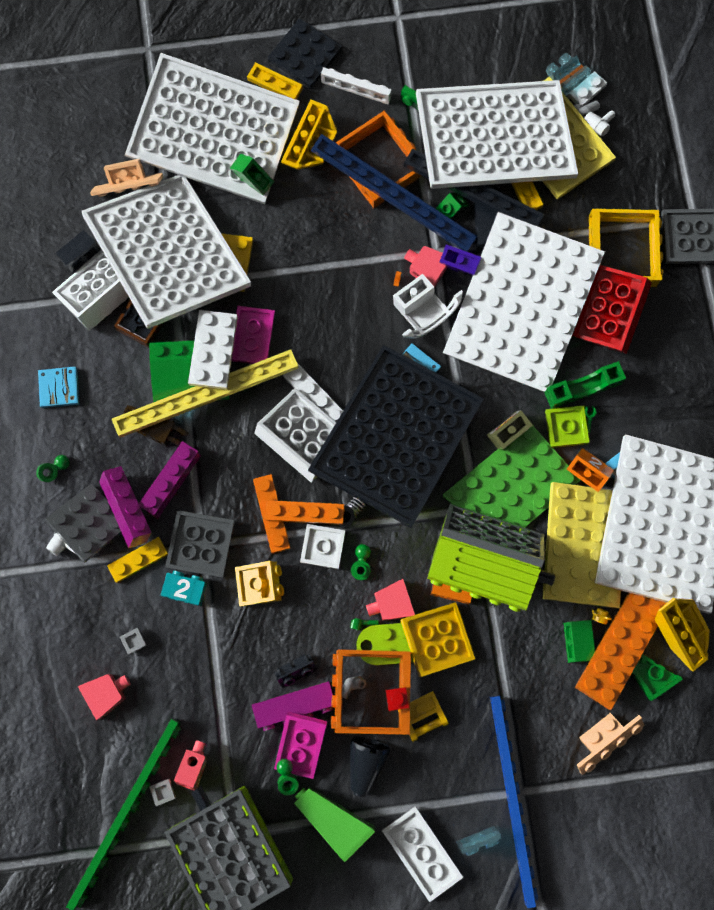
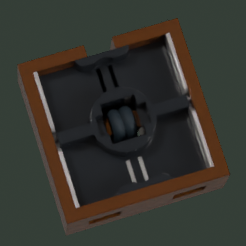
(134, 327)

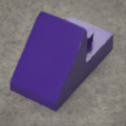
(460, 260)

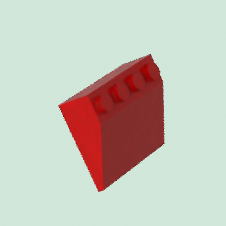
(612, 309)

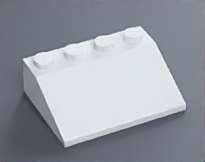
(92, 291)
(296, 431)

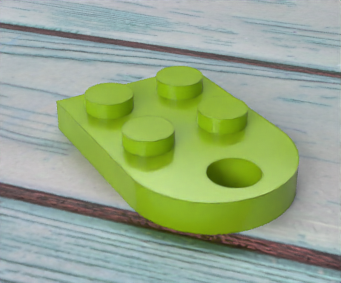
(384, 638)

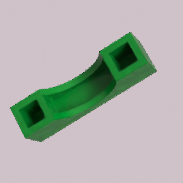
(598, 381)

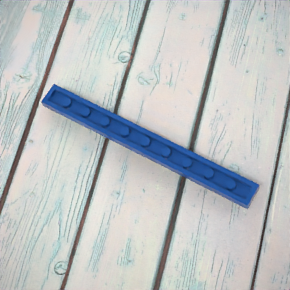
(515, 808)

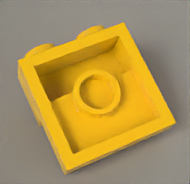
(259, 583)

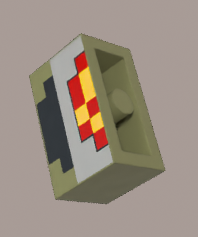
(509, 430)

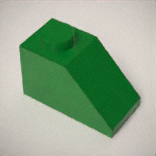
(252, 174)

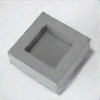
(133, 641)
(162, 792)

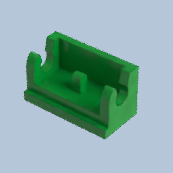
(579, 641)

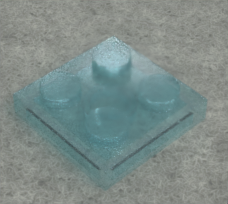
(471, 843)

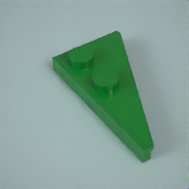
(653, 677)

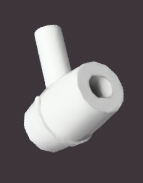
(599, 124)
(57, 545)

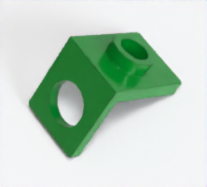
(452, 205)

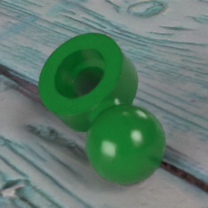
(61, 462)
(362, 552)
(285, 768)

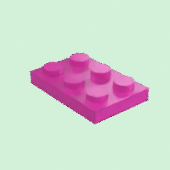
(252, 334)
(301, 743)

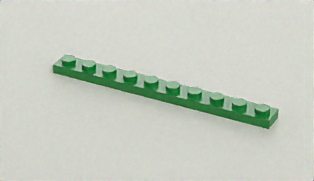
(121, 821)

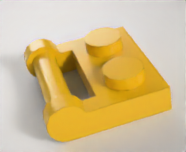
(423, 708)

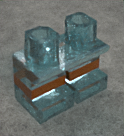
(569, 74)

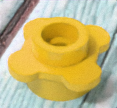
(601, 616)

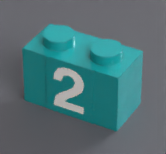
(184, 589)

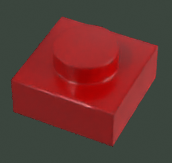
(397, 699)

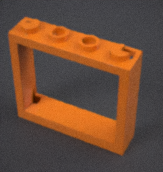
(397, 135)
(337, 682)

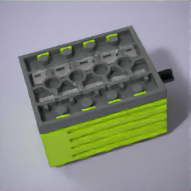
(489, 558)
(229, 853)

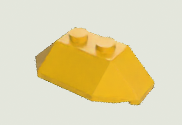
(313, 123)
(684, 631)

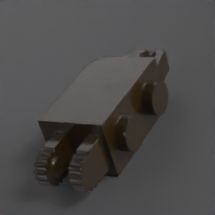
(162, 431)

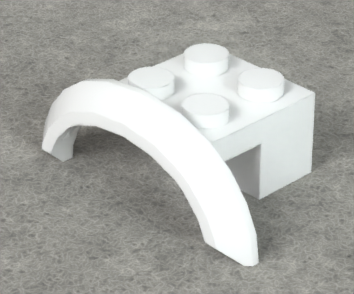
(423, 307)

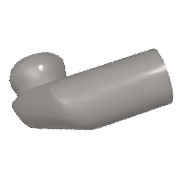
(591, 107)
(351, 684)

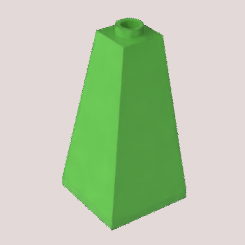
(337, 825)

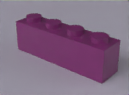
(169, 480)
(125, 507)
(299, 702)

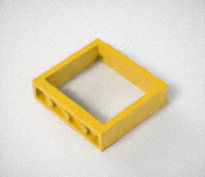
(628, 215)

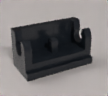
(78, 251)

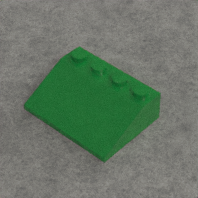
(170, 368)

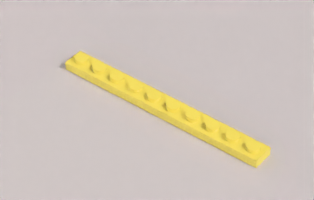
(199, 396)

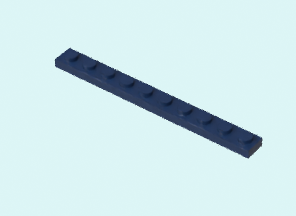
(393, 193)

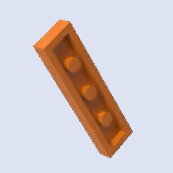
(305, 512)
(275, 530)

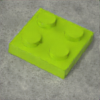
(567, 426)

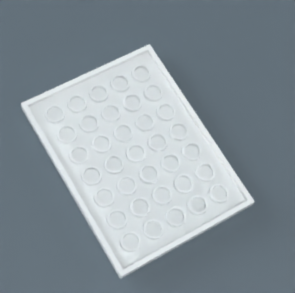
(202, 122)
(495, 134)
(165, 250)
(523, 302)
(660, 525)

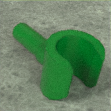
(589, 417)
(356, 623)

